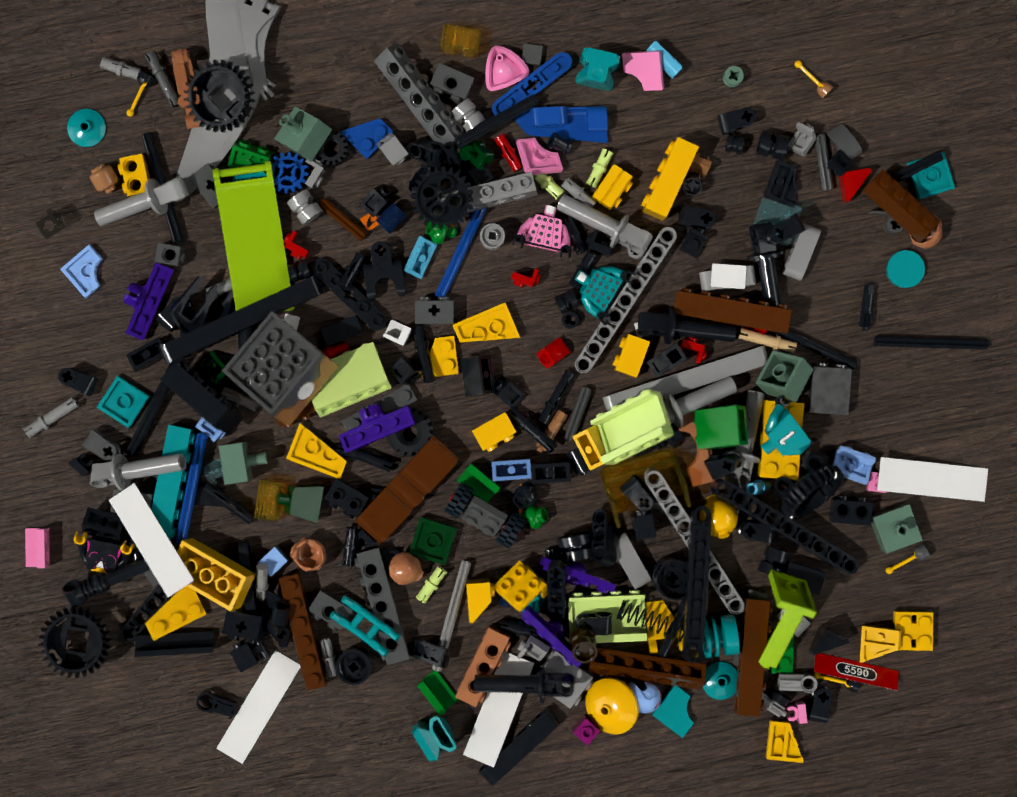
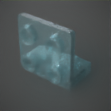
(775, 213)

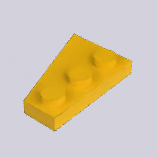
(487, 325)
(314, 453)
(175, 613)

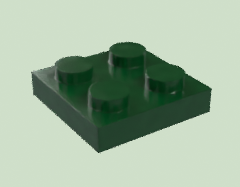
(432, 540)

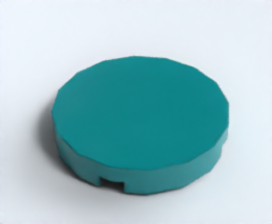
(905, 269)

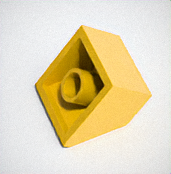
(479, 596)

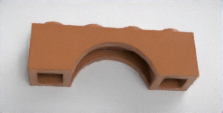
(696, 470)

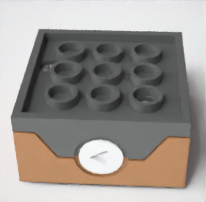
(280, 369)

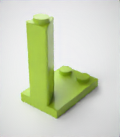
(794, 597)

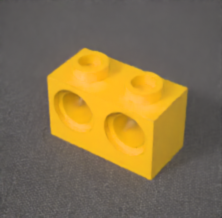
(140, 174)

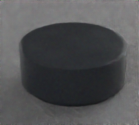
(780, 698)

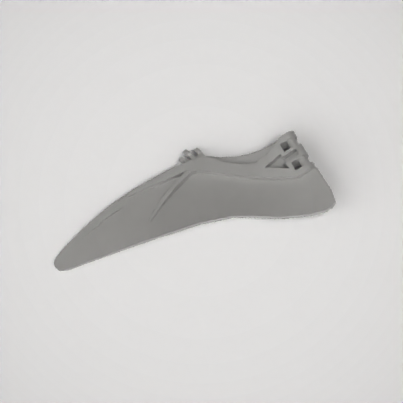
(238, 36)

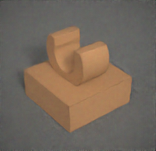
(700, 165)

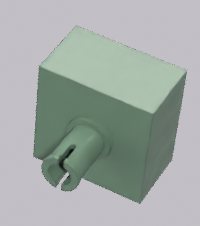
(302, 133)
(784, 376)
(237, 462)
(895, 528)

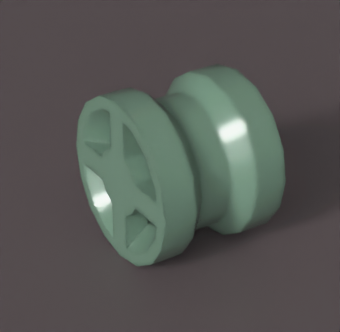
(730, 79)

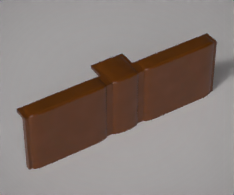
(407, 490)

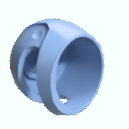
(649, 698)

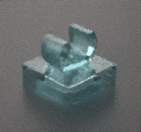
(213, 471)

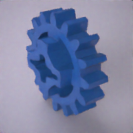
(295, 166)

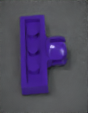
(147, 300)
(376, 426)
(577, 574)
(552, 632)

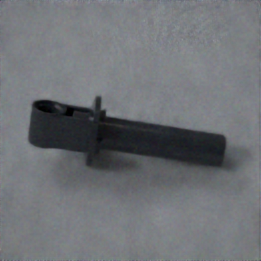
(765, 255)
(670, 326)
(544, 684)

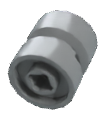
(467, 115)
(305, 207)
(492, 236)

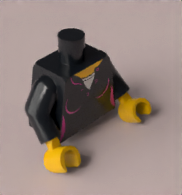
(103, 554)

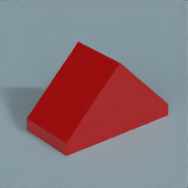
(851, 182)

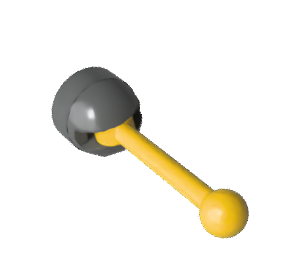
(920, 553)

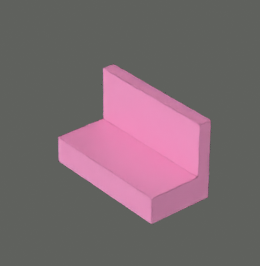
(37, 547)

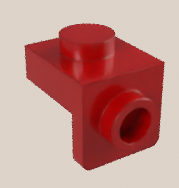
(297, 251)
(521, 280)
(691, 344)
(553, 353)

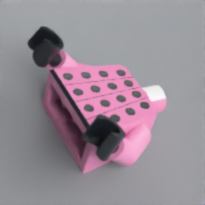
(545, 232)

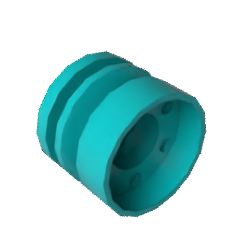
(721, 636)

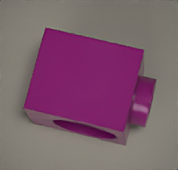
(585, 730)

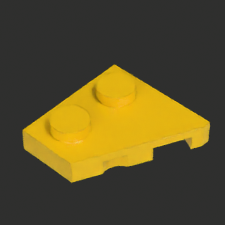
(444, 356)
(878, 642)
(782, 743)

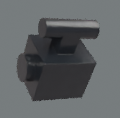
(246, 656)

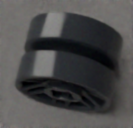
(575, 546)
(345, 669)

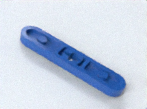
(546, 73)

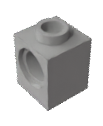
(392, 149)

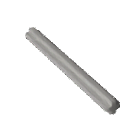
(454, 606)

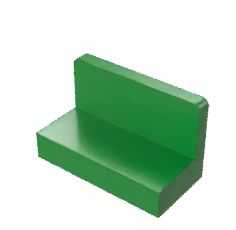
(483, 486)
(437, 692)

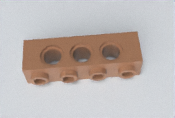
(491, 637)

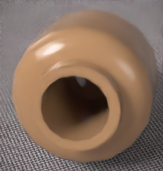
(104, 178)

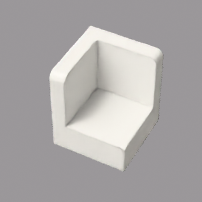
(397, 332)

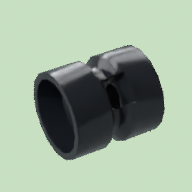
(772, 145)
(773, 554)

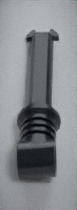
(79, 591)

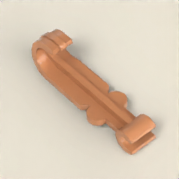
(182, 69)

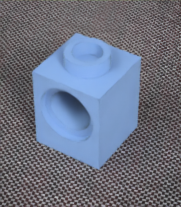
(274, 559)

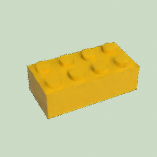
(671, 176)
(774, 464)
(215, 574)

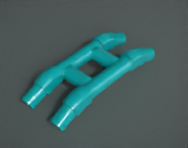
(353, 626)

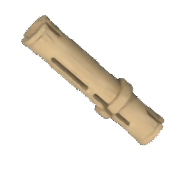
(767, 340)

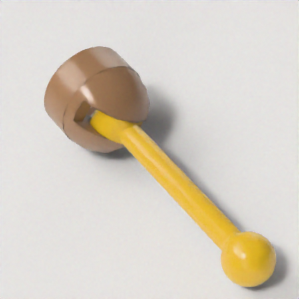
(823, 88)

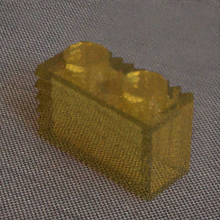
(460, 40)
(266, 500)

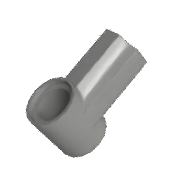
(794, 682)

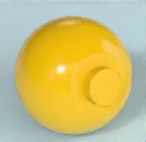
(723, 518)

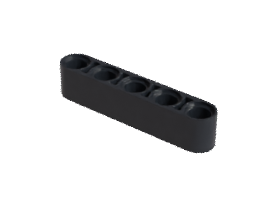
(520, 746)

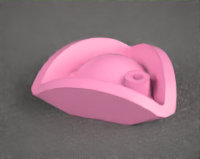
(504, 68)

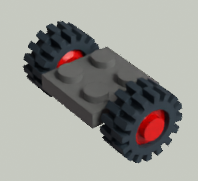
(484, 516)

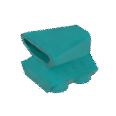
(597, 69)
(434, 736)

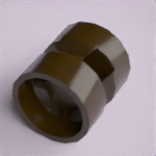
(583, 645)

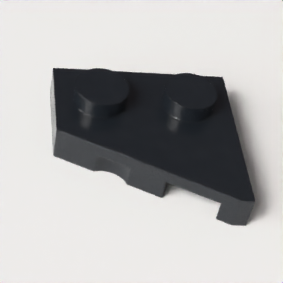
(782, 184)

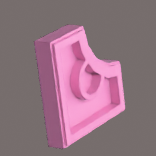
(646, 67)
(537, 159)

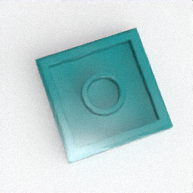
(932, 179)
(123, 401)

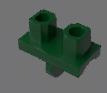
(476, 154)

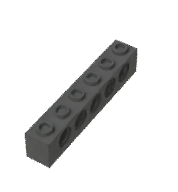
(418, 95)
(373, 556)

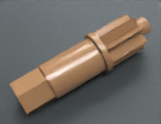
(553, 427)

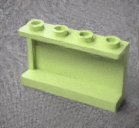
(356, 379)
(633, 426)
(610, 603)

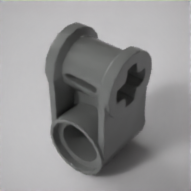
(99, 443)

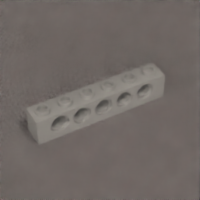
(496, 193)

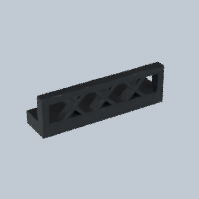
(174, 644)

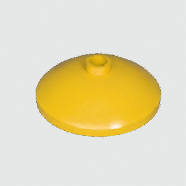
(618, 700)

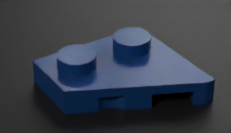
(366, 136)

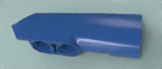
(569, 123)

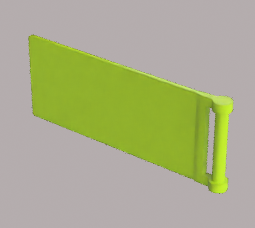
(252, 234)

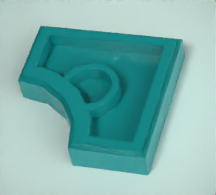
(674, 712)

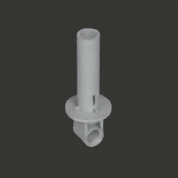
(155, 197)
(620, 231)
(678, 408)
(120, 471)
(742, 474)

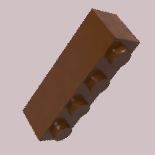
(901, 206)

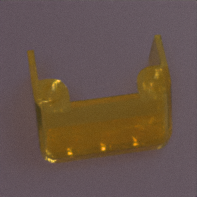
(615, 475)

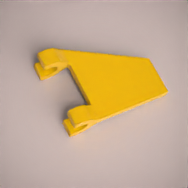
(658, 607)

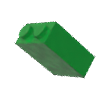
(721, 427)

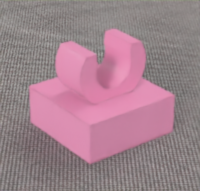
(873, 482)
(800, 712)

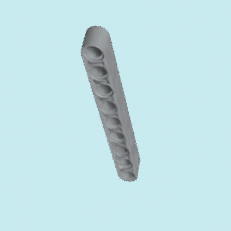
(633, 294)
(695, 376)
(680, 516)

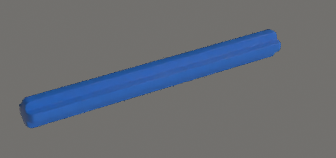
(460, 252)
(191, 488)

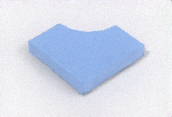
(83, 271)

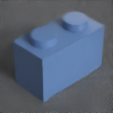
(511, 469)

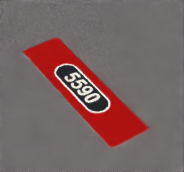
(856, 671)

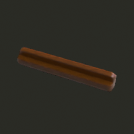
(341, 218)

